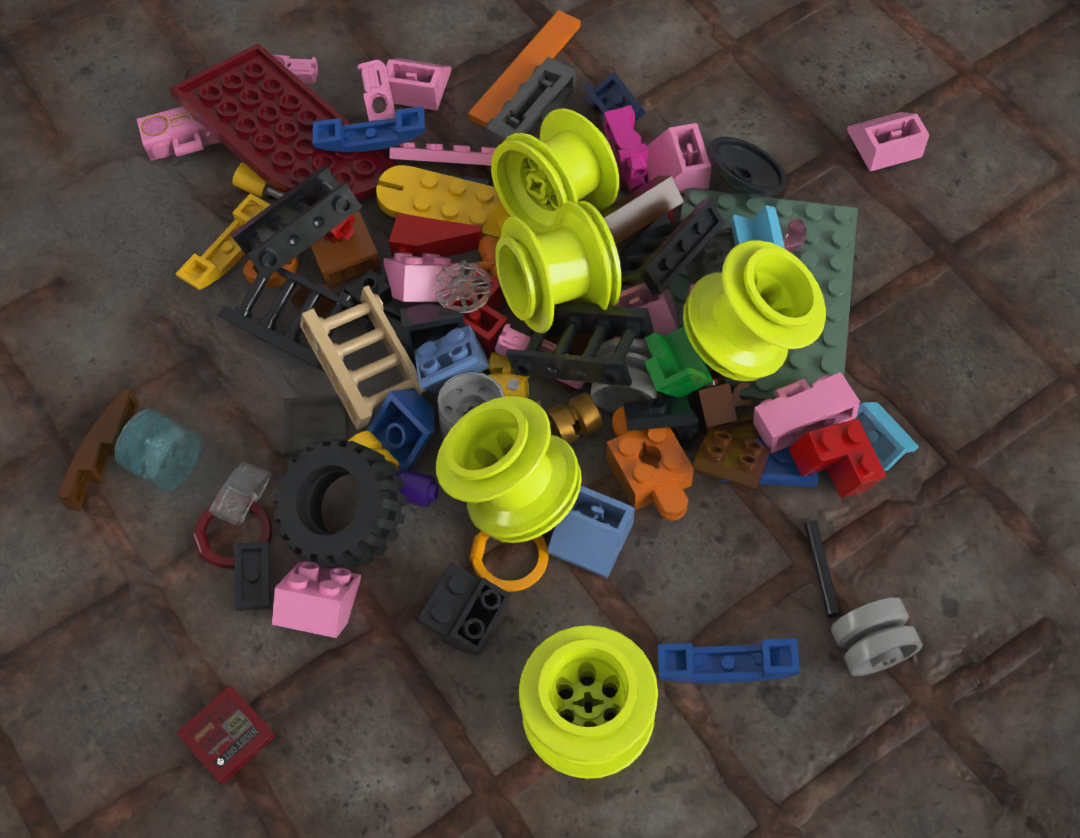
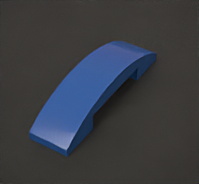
(371, 135)
(728, 663)

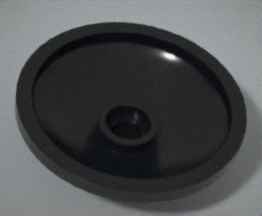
(746, 167)

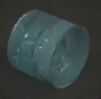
(158, 449)

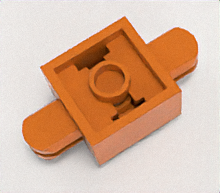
(650, 467)

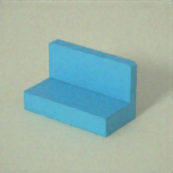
(762, 227)
(884, 434)

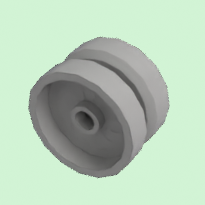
(876, 636)

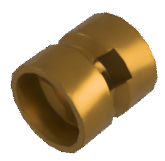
(575, 419)

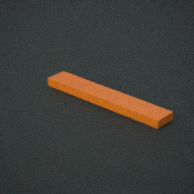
(544, 44)

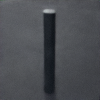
(822, 568)

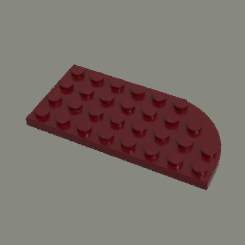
(268, 122)

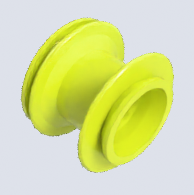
(563, 166)
(558, 265)
(754, 311)
(509, 469)
(589, 744)

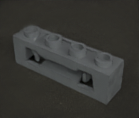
(526, 105)

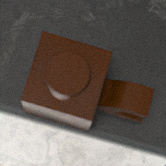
(717, 403)

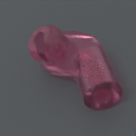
(795, 235)

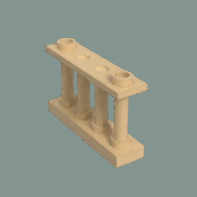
(331, 356)

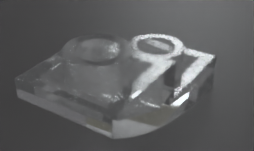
(238, 493)

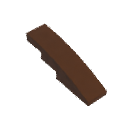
(95, 451)

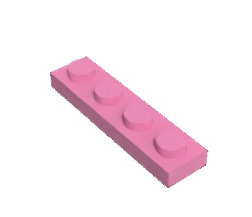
(435, 153)

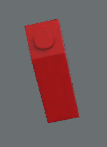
(432, 236)

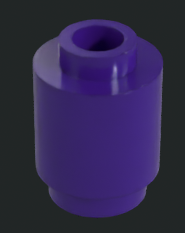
(419, 488)

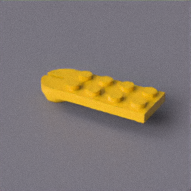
(440, 197)

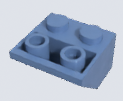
(449, 356)
(592, 532)

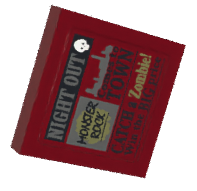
(225, 734)

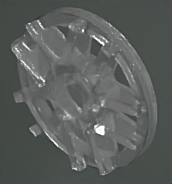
(462, 286)

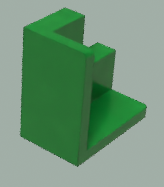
(675, 364)

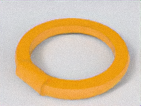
(509, 586)

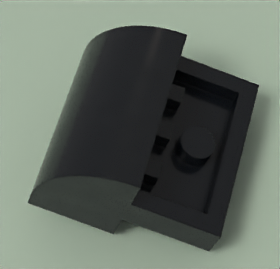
(463, 609)

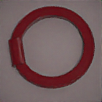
(203, 545)

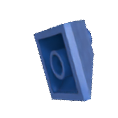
(404, 426)

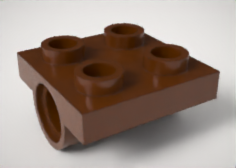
(731, 459)

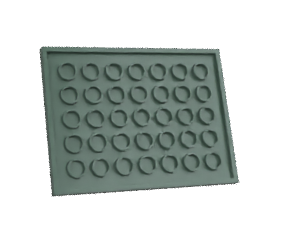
(826, 254)

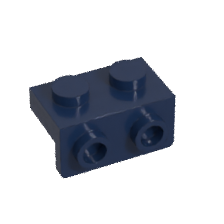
(612, 95)

